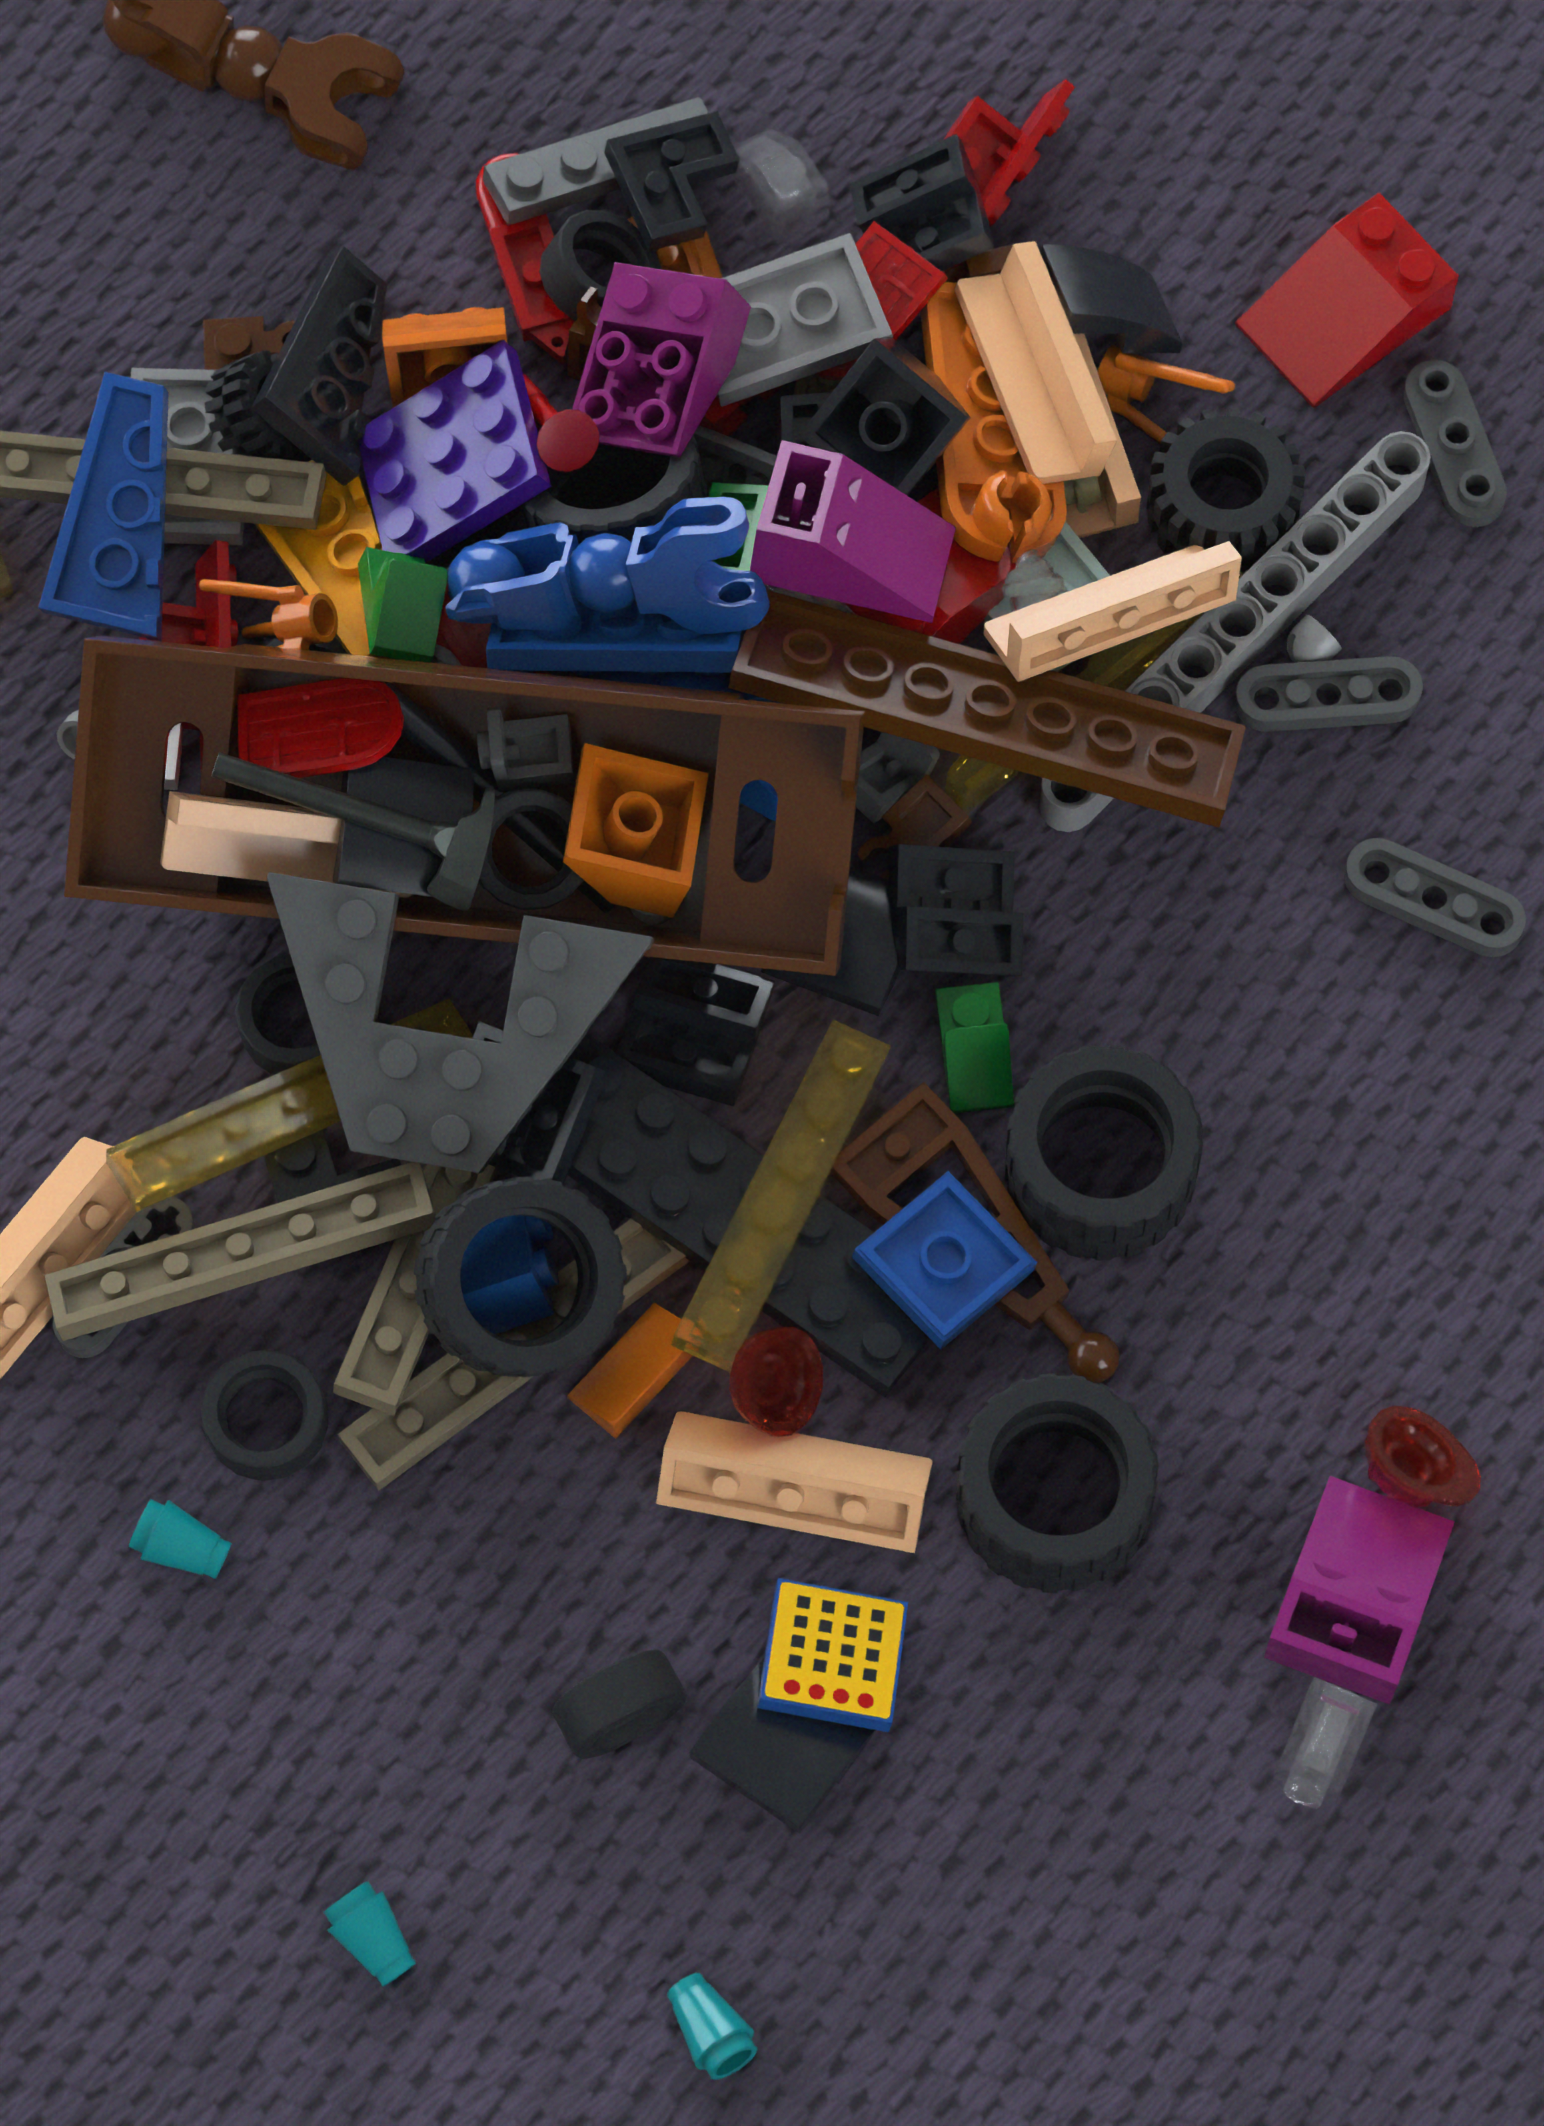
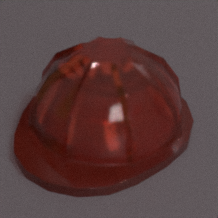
(777, 1380)
(1419, 1459)

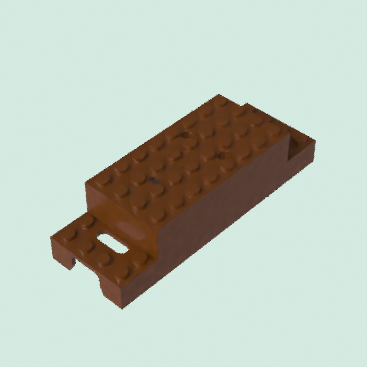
(808, 754)

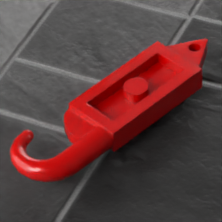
(519, 255)

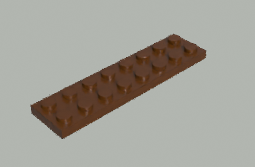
(978, 709)

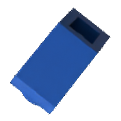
(509, 1273)

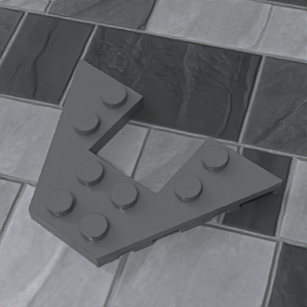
(430, 1091)

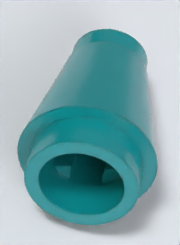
(178, 1540)
(370, 1932)
(712, 2029)

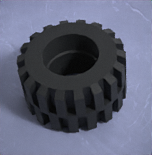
(1234, 449)

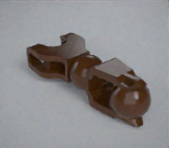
(299, 81)

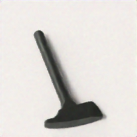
(458, 844)

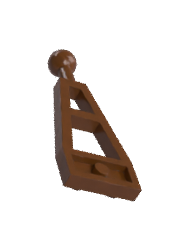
(905, 1145)

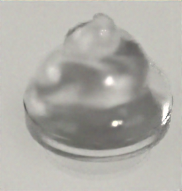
(1031, 581)

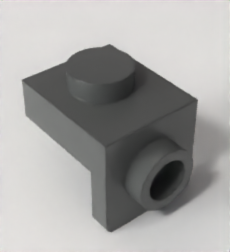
(527, 751)
(890, 771)

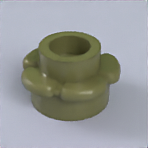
(1082, 492)

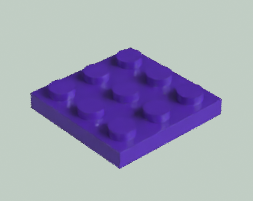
(453, 456)

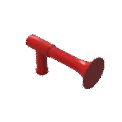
(564, 437)

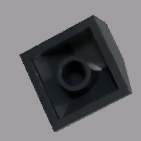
(888, 416)

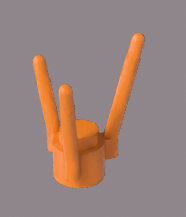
(1132, 377)
(297, 620)

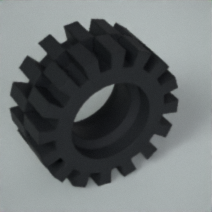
(240, 426)

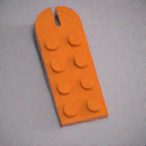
(981, 471)

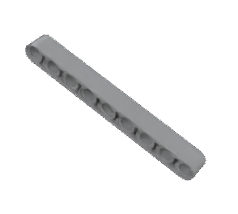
(1262, 613)

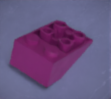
(659, 356)
(849, 536)
(1359, 1590)

